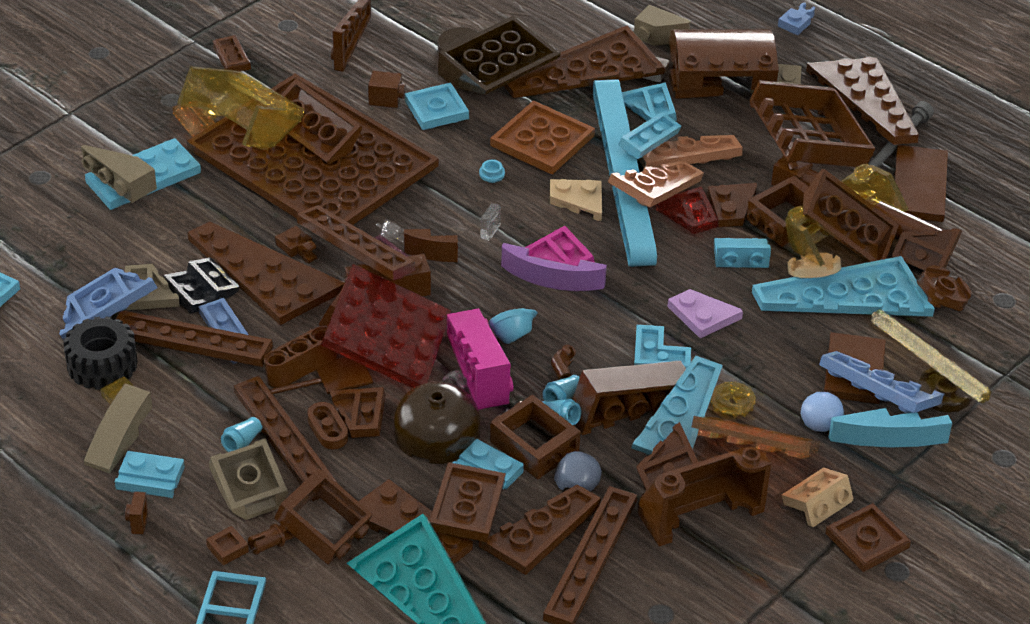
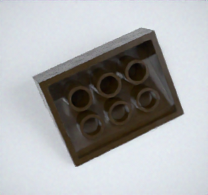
(494, 57)

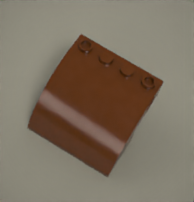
(722, 54)

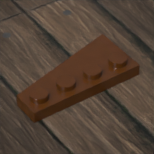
(348, 33)
(395, 508)
(541, 530)

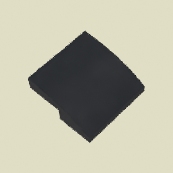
(201, 284)

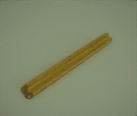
(931, 356)

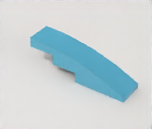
(882, 430)

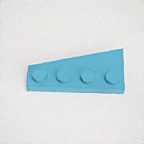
(687, 399)

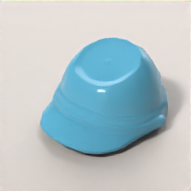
(512, 324)

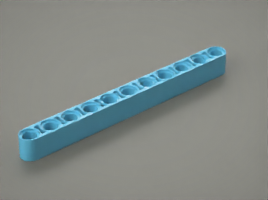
(632, 216)

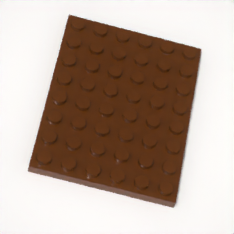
(298, 180)

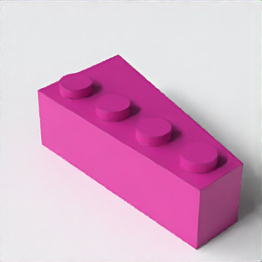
(480, 358)

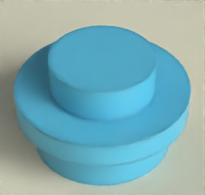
(492, 171)

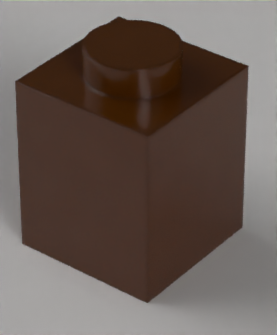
(386, 89)

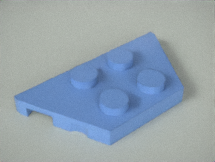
(104, 297)

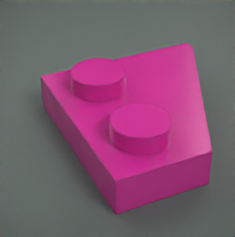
(560, 247)

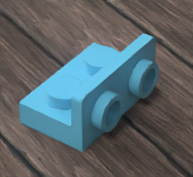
(742, 252)

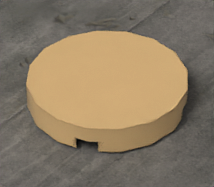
(807, 269)

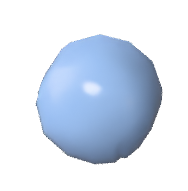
(819, 409)

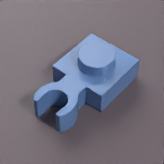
(796, 20)

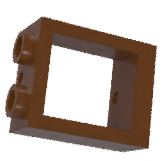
(760, 207)
(546, 457)
(337, 498)

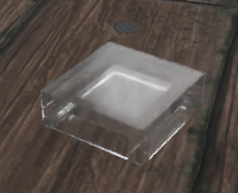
(490, 221)

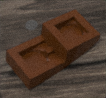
(433, 247)

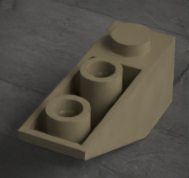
(122, 172)

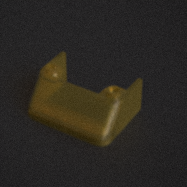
(244, 101)
(869, 183)

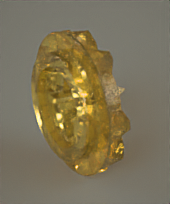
(743, 396)

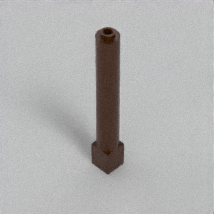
(805, 173)

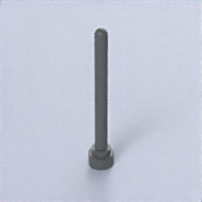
(920, 114)

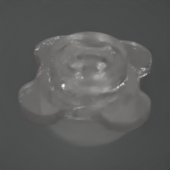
(390, 230)

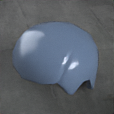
(578, 469)

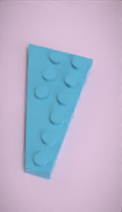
(852, 290)

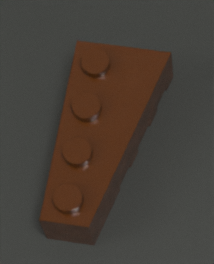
(623, 392)

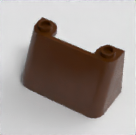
(735, 477)

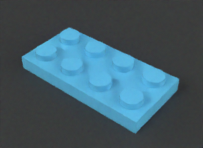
(171, 165)

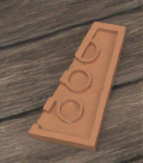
(692, 151)
(657, 184)

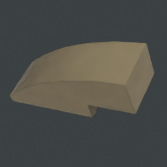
(118, 428)

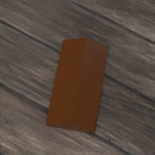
(323, 127)
(849, 217)

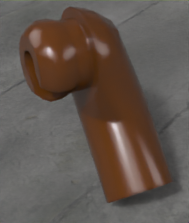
(562, 360)

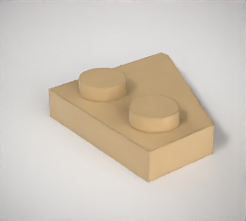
(577, 196)

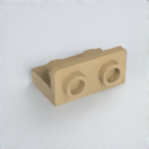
(820, 495)

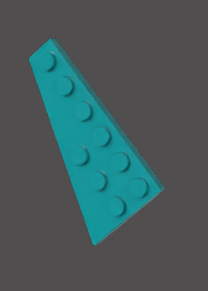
(418, 576)

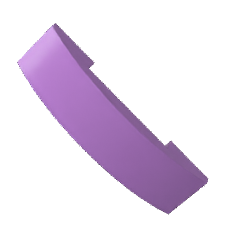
(553, 274)

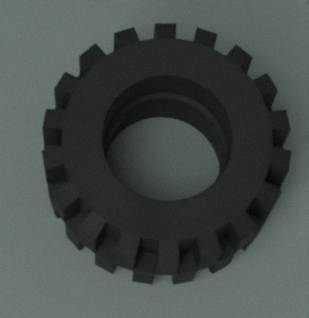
(100, 352)

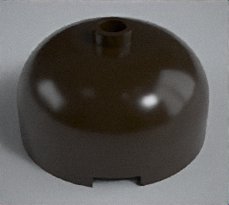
(436, 422)

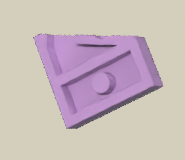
(703, 312)

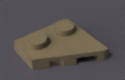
(158, 298)

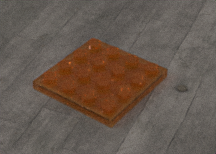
(747, 434)

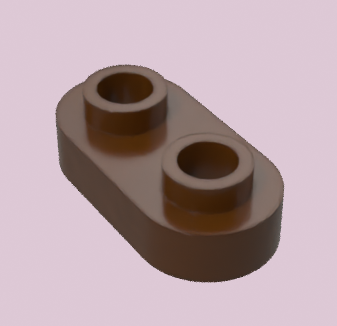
(327, 425)

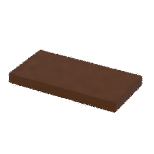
(922, 180)

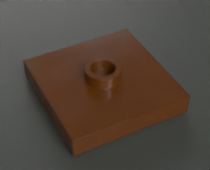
(868, 537)

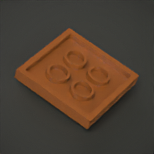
(542, 137)

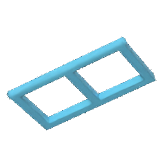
(230, 611)

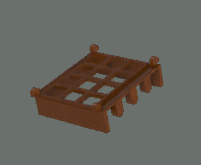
(854, 147)

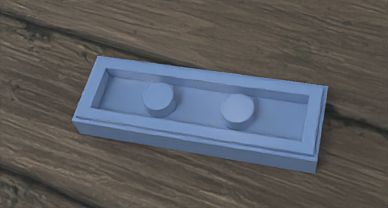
(220, 316)

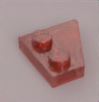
(690, 210)

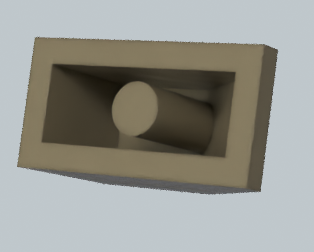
(655, 25)

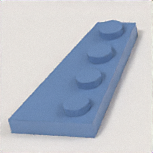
(904, 394)

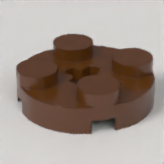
(943, 288)

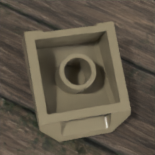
(249, 480)

